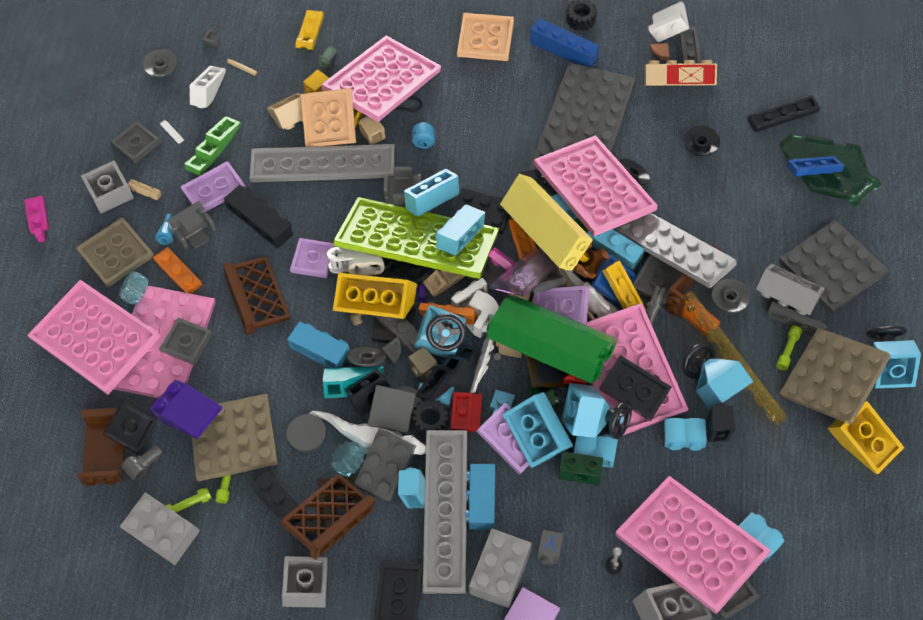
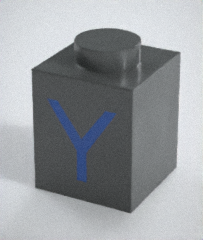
(550, 547)

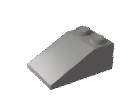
(670, 603)

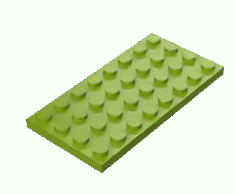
(402, 236)

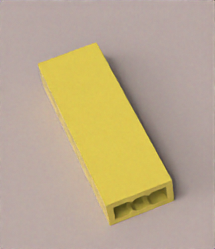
(546, 222)

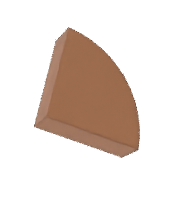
(660, 50)

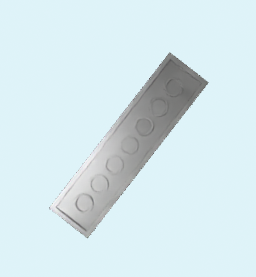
(322, 163)
(678, 249)
(445, 512)

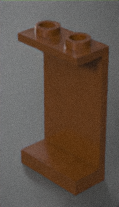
(676, 300)
(101, 455)

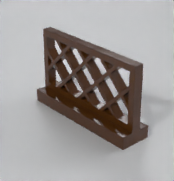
(242, 302)
(340, 527)

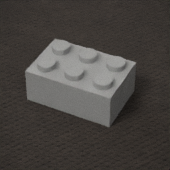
(789, 289)
(160, 528)
(500, 568)

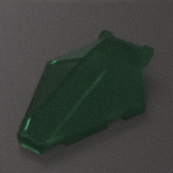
(838, 184)

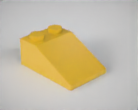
(868, 439)

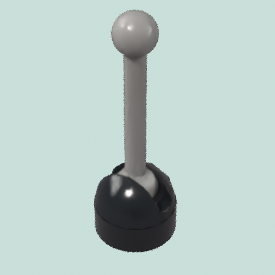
(613, 561)

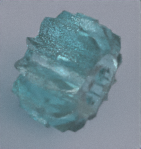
(133, 287)
(347, 458)

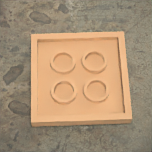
(485, 36)
(328, 118)

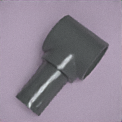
(138, 466)

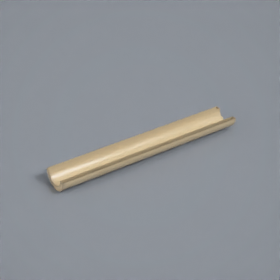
(240, 66)

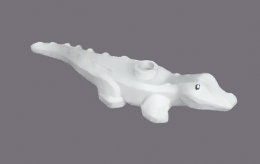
(597, 303)
(363, 433)

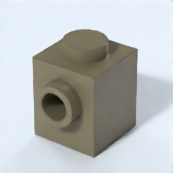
(422, 363)

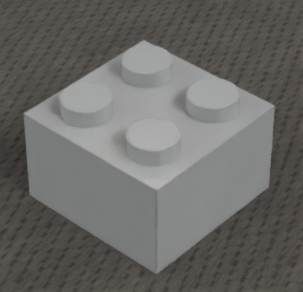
(107, 187)
(304, 582)

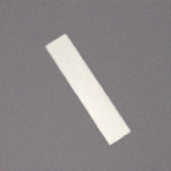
(171, 131)

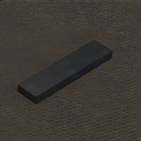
(783, 113)

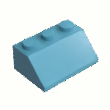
(537, 429)

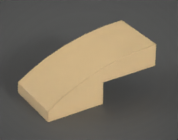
(441, 281)

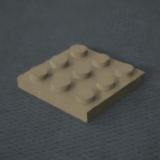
(115, 252)

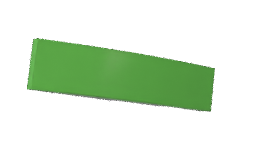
(212, 147)

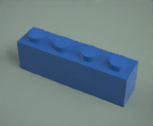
(563, 43)

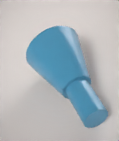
(164, 234)

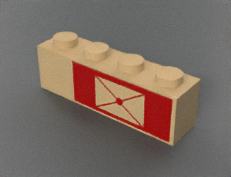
(680, 74)

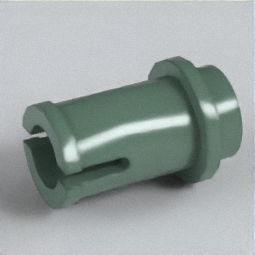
(325, 60)

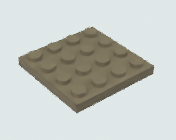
(835, 375)
(236, 439)

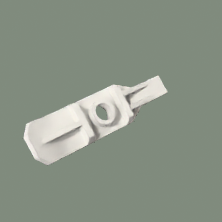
(482, 363)

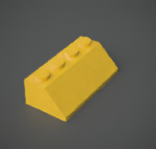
(374, 295)

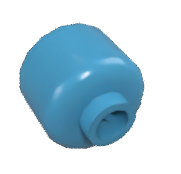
(423, 135)

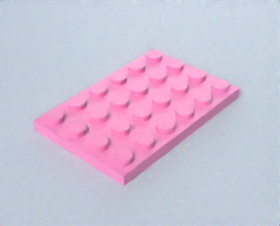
(383, 77)
(595, 185)
(160, 310)
(94, 336)
(640, 346)
(693, 544)

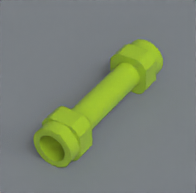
(784, 359)
(222, 494)
(203, 495)

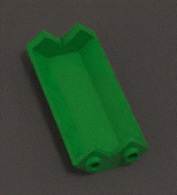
(551, 338)

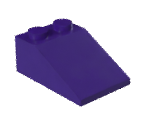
(185, 409)

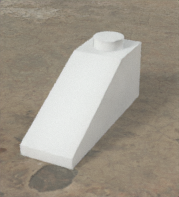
(206, 86)

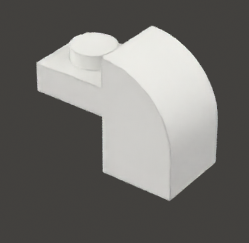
(485, 308)

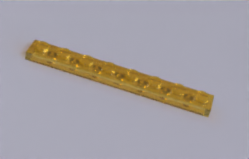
(728, 351)

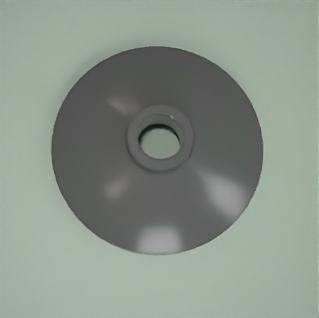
(160, 63)
(730, 288)
(366, 356)

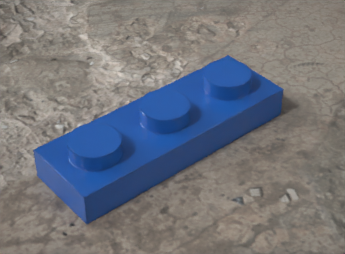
(814, 165)

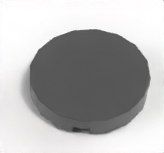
(306, 433)

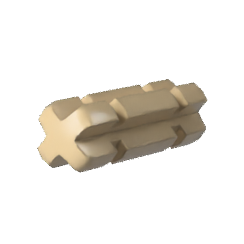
(144, 189)

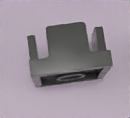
(396, 185)
(190, 226)

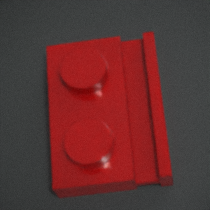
(466, 412)

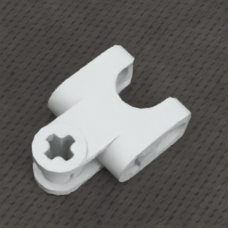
(354, 262)

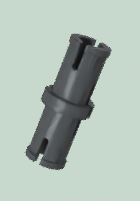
(654, 304)

